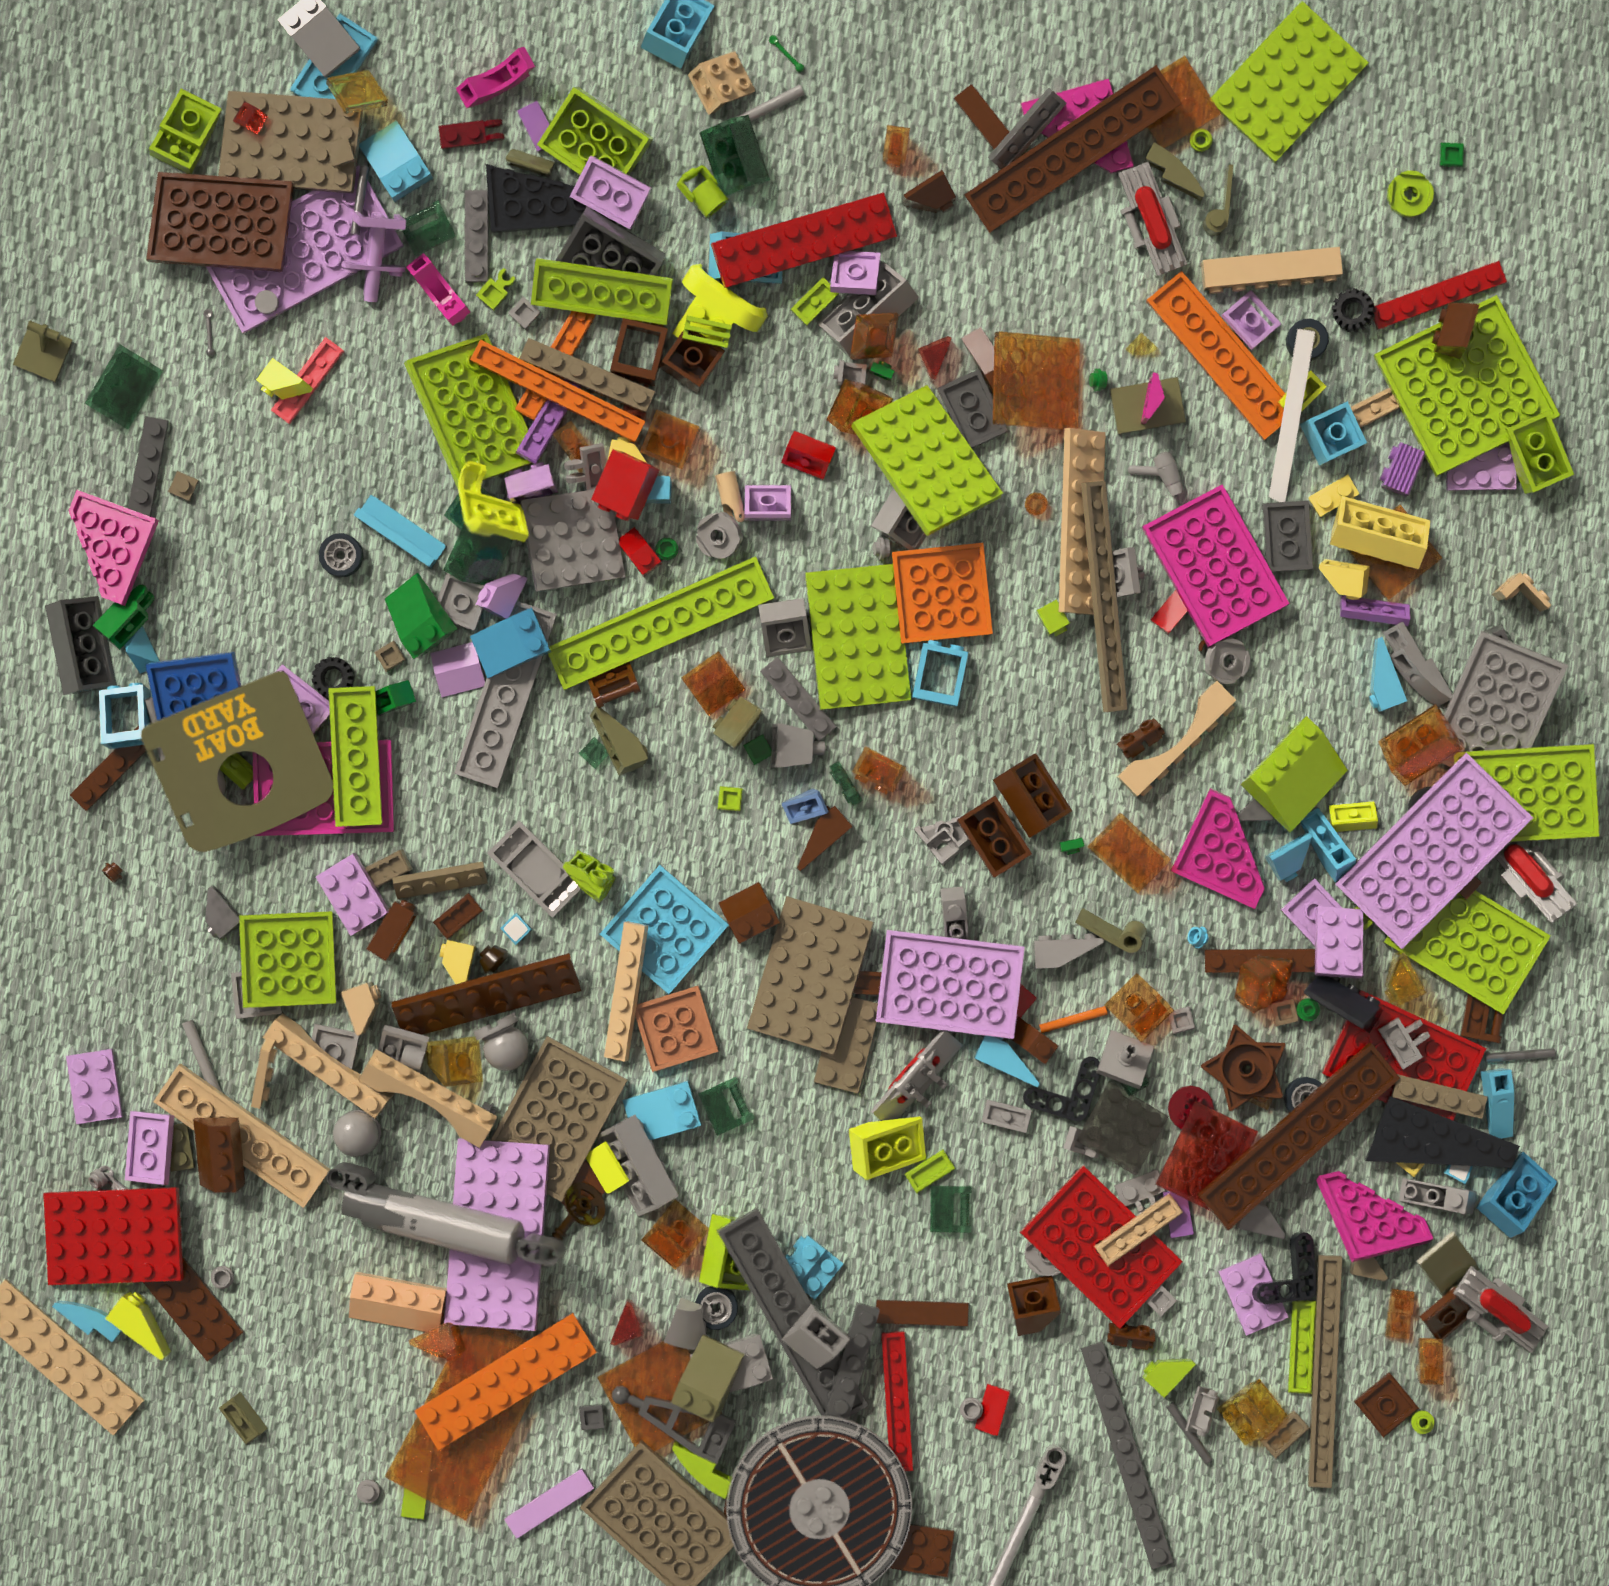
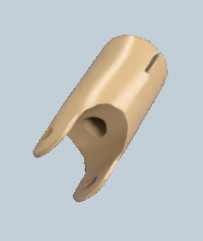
(730, 494)

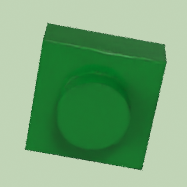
(882, 370)
(1071, 846)

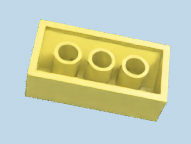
(1380, 532)

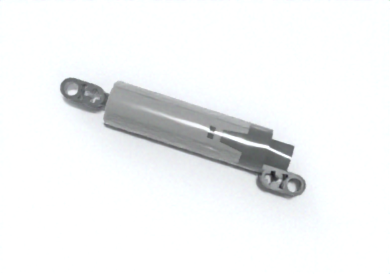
(438, 1221)

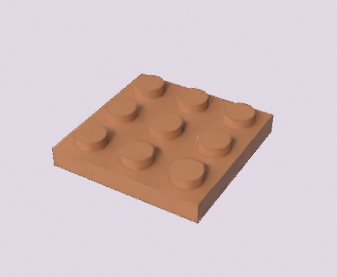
(675, 1028)

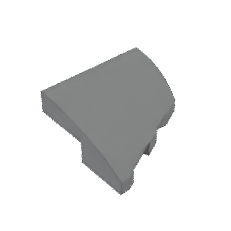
(944, 832)
(686, 1325)

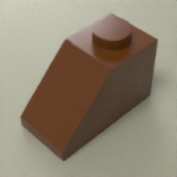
(1033, 1041)

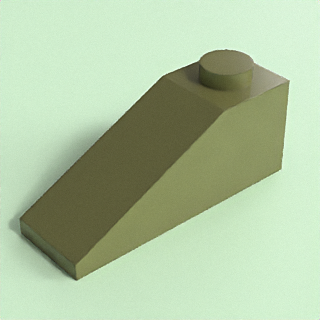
(621, 744)

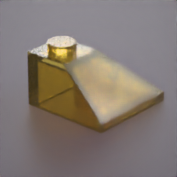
(1402, 981)
(455, 1060)

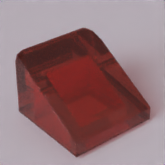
(250, 118)

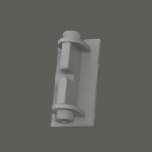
(1204, 1400)

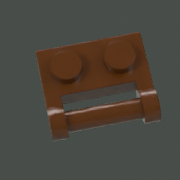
(611, 680)
(1475, 1021)

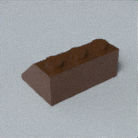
(1032, 795)
(994, 836)
(219, 1154)

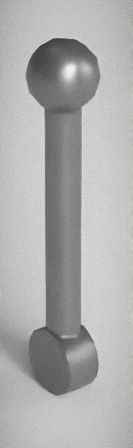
(208, 314)

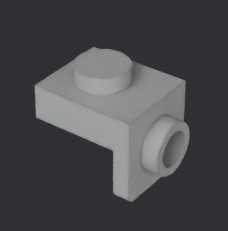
(849, 371)
(1075, 1146)

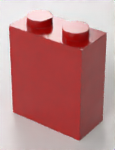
(625, 485)

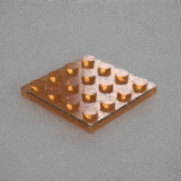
(1036, 381)
(655, 1375)

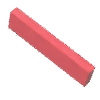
(313, 374)

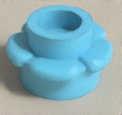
(1198, 937)

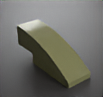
(1175, 172)

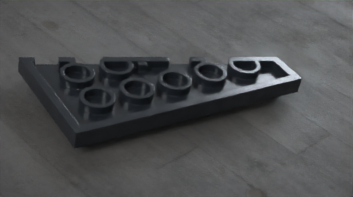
(529, 202)
(1423, 1137)

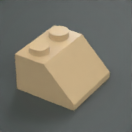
(361, 1005)

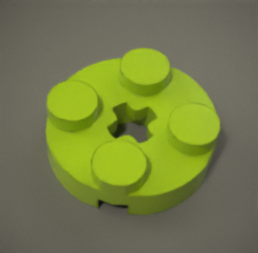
(1419, 185)

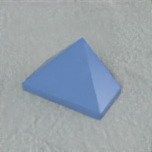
(804, 806)

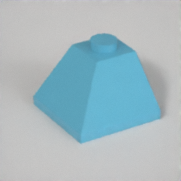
(1289, 858)

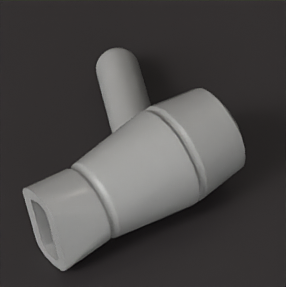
(1165, 468)

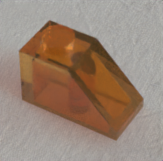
(896, 145)
(570, 441)
(441, 1341)

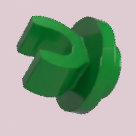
(1308, 1009)

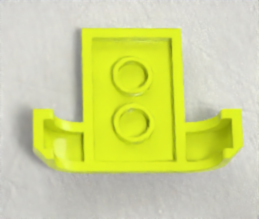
(718, 305)
(485, 513)

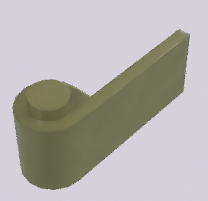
(1217, 219)
(1128, 939)

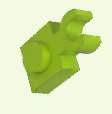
(494, 292)

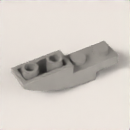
(1412, 666)

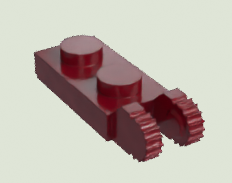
(468, 133)

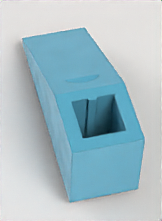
(1500, 1101)

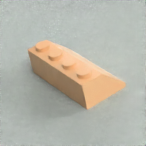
(396, 1302)

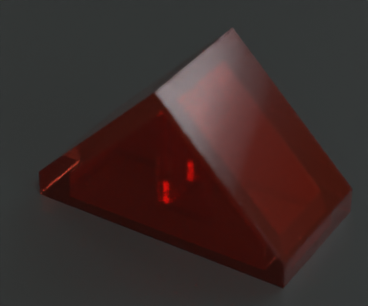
(933, 356)

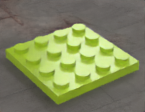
(287, 959)

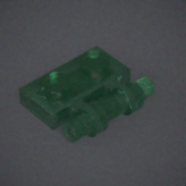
(840, 776)

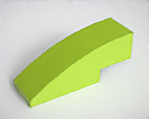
(703, 1470)

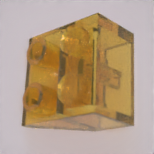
(1252, 1412)

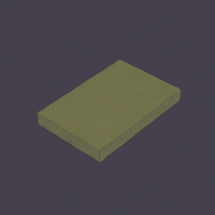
(1129, 405)

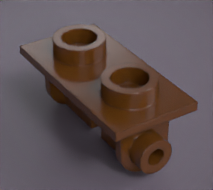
(1148, 731)
(1141, 1336)

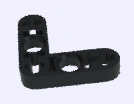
(1067, 1102)
(1295, 1284)

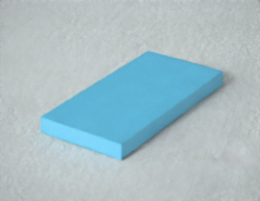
(312, 82)

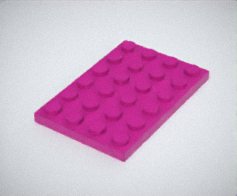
(1215, 565)
(322, 818)

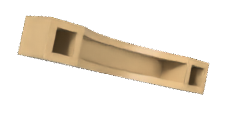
(1210, 707)
(299, 1046)
(467, 1118)

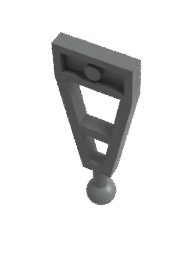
(715, 1435)

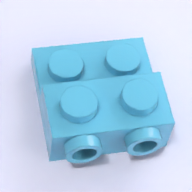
(813, 1265)

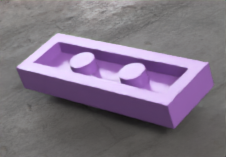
(1375, 610)

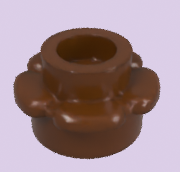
(112, 871)

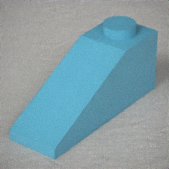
(1385, 684)
(1328, 845)
(1001, 1056)

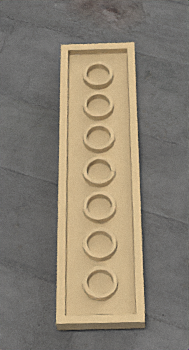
(1082, 463)
(263, 1148)
(65, 1360)

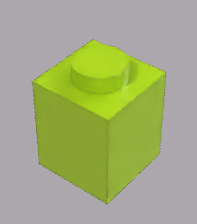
(1052, 619)

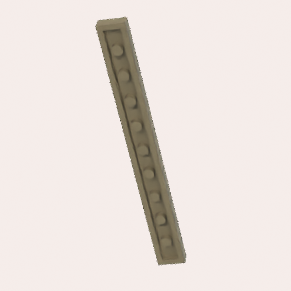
(1104, 596)
(1324, 1371)

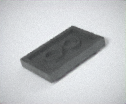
(971, 408)
(1287, 536)

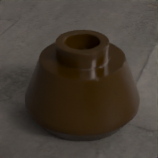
(492, 958)

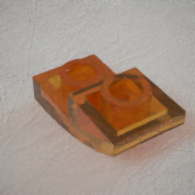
(1399, 1314)

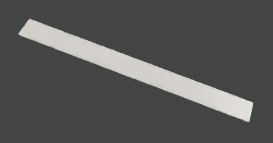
(1291, 415)

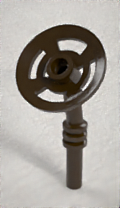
(580, 1209)

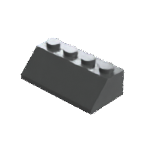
(78, 647)

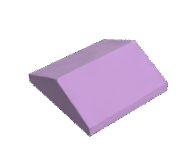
(1248, 322)
(457, 669)

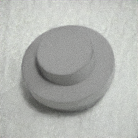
(881, 548)
(222, 1277)
(971, 1409)
(368, 1491)

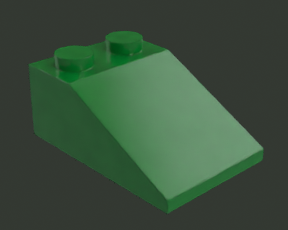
(418, 617)

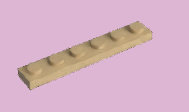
(626, 991)

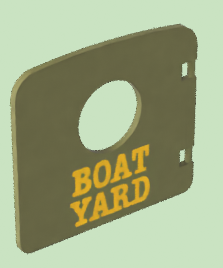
(252, 718)

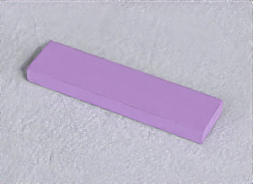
(549, 1503)

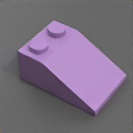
(530, 483)

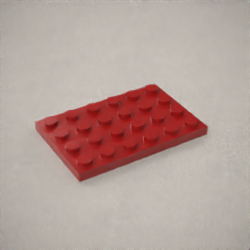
(1445, 1060)
(1080, 1219)
(113, 1236)

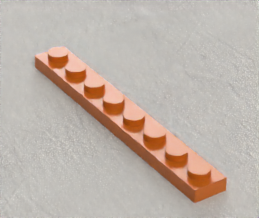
(557, 391)

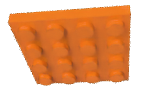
(942, 593)

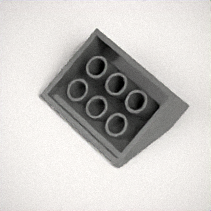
(605, 244)

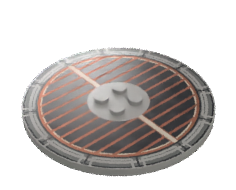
(819, 1504)

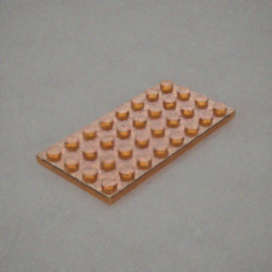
(462, 1468)

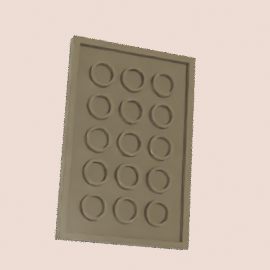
(290, 141)
(810, 975)
(561, 1106)
(660, 1518)

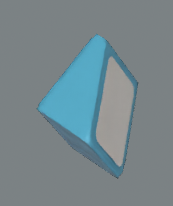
(516, 928)
(1458, 1172)

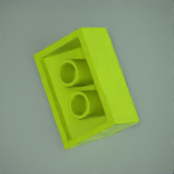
(718, 1266)

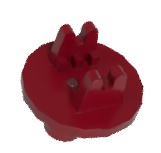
(1186, 1096)

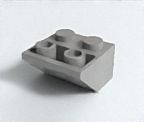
(816, 1337)

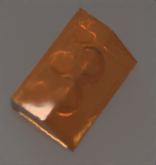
(1419, 745)
(1129, 852)

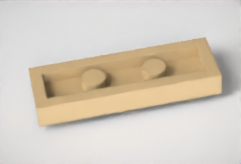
(264, 1073)

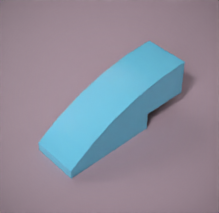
(88, 1318)

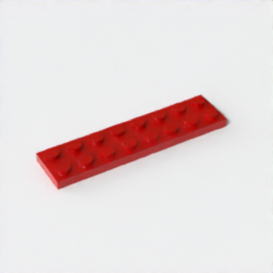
(803, 240)

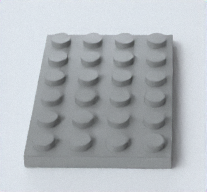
(1502, 695)

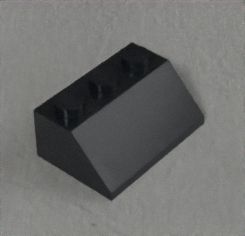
(1345, 1001)

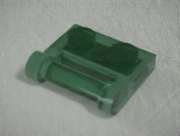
(431, 234)
(718, 1107)
(943, 1208)

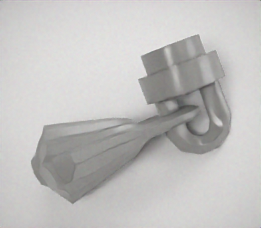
(100, 1179)

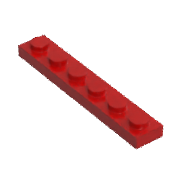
(1439, 295)
(897, 1397)

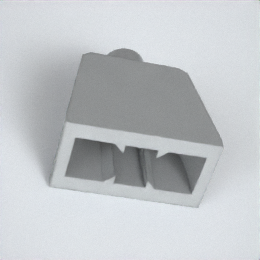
(793, 746)

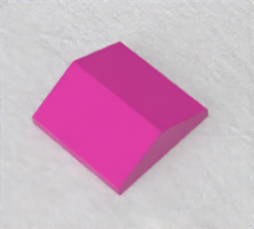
(1153, 398)

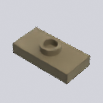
(388, 867)
(1285, 1434)

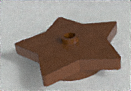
(1243, 1051)

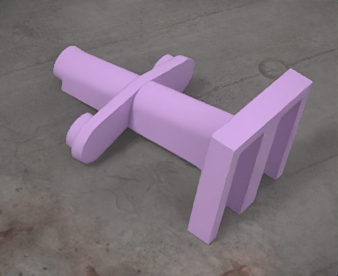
(377, 229)

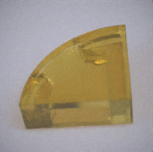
(1141, 346)

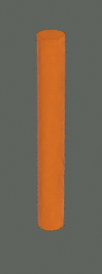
(1073, 1019)

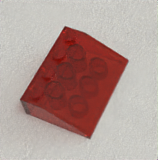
(1203, 1151)

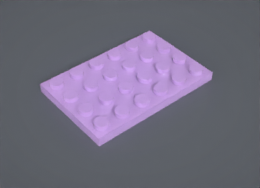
(950, 984)

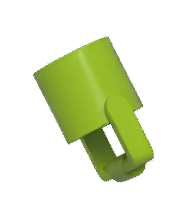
(707, 195)

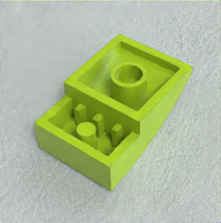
(185, 131)

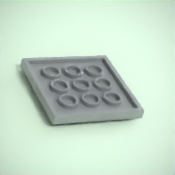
(571, 541)

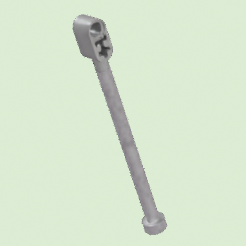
(1028, 1513)

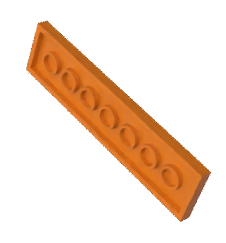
(1220, 353)
(505, 1381)

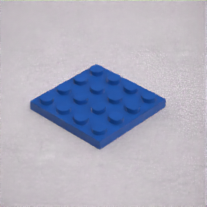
(190, 681)

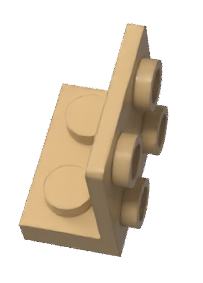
(720, 81)
(1525, 585)

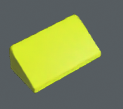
(1353, 816)
(607, 1168)

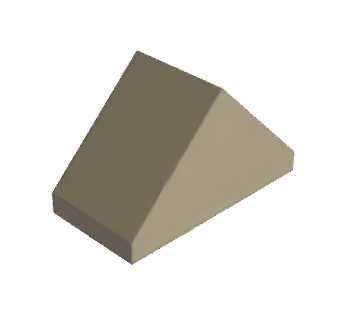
(1368, 1268)

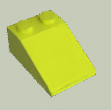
(886, 1146)
(137, 1322)

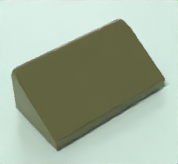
(530, 162)
(243, 1418)

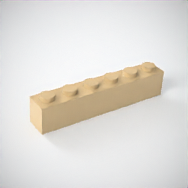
(1271, 269)

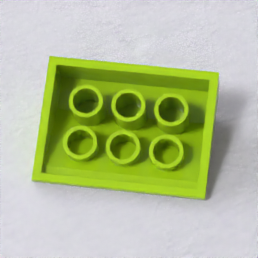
(591, 128)
(1296, 774)

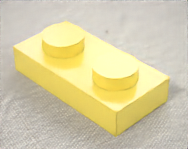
(1330, 496)

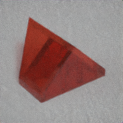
(629, 1325)

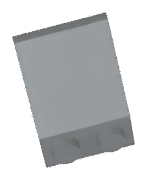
(319, 35)
(754, 1365)

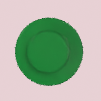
(1098, 379)
(666, 549)

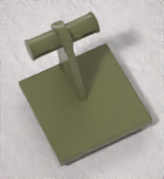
(42, 351)

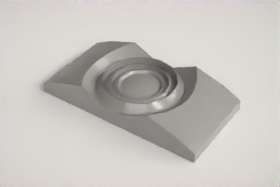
(534, 868)

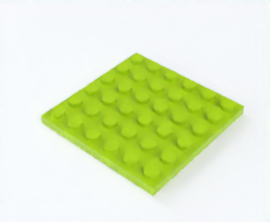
(1467, 402)

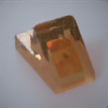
(1430, 1361)

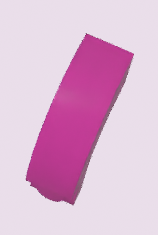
(497, 80)
(438, 289)

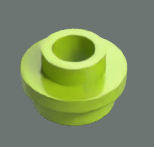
(1203, 133)
(1422, 1415)

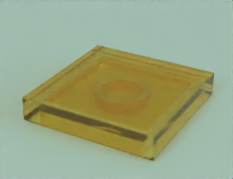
(357, 91)

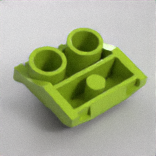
(590, 875)

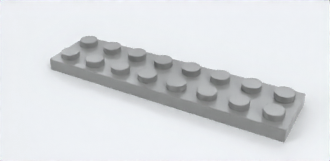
(500, 714)

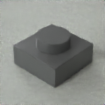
(591, 1416)

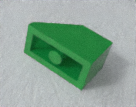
(394, 697)

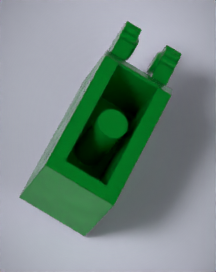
(121, 621)

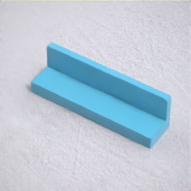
(400, 531)

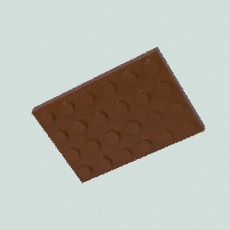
(220, 221)

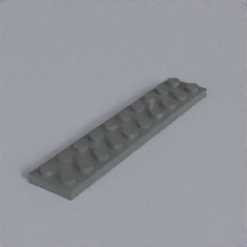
(779, 1298)

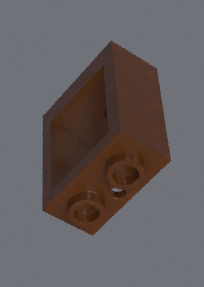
(635, 373)
(392, 929)

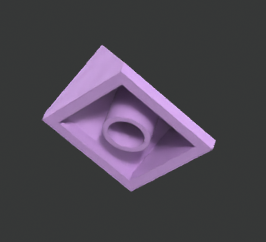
(767, 502)

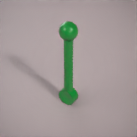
(774, 41)

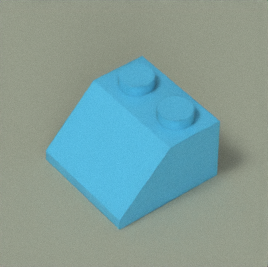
(1333, 433)

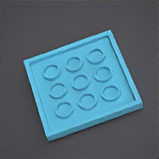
(677, 923)

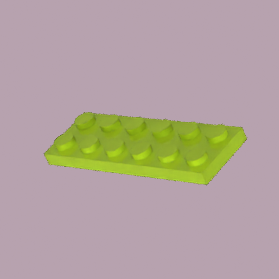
(601, 291)
(355, 756)

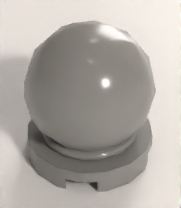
(504, 1044)
(356, 1133)

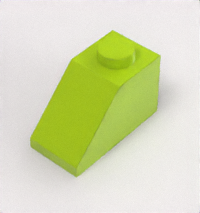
(1166, 1373)

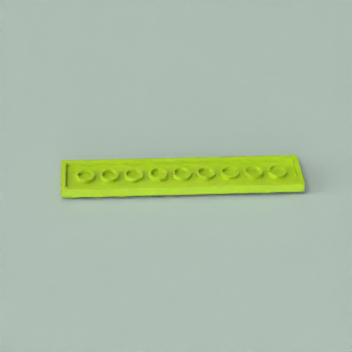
(660, 623)

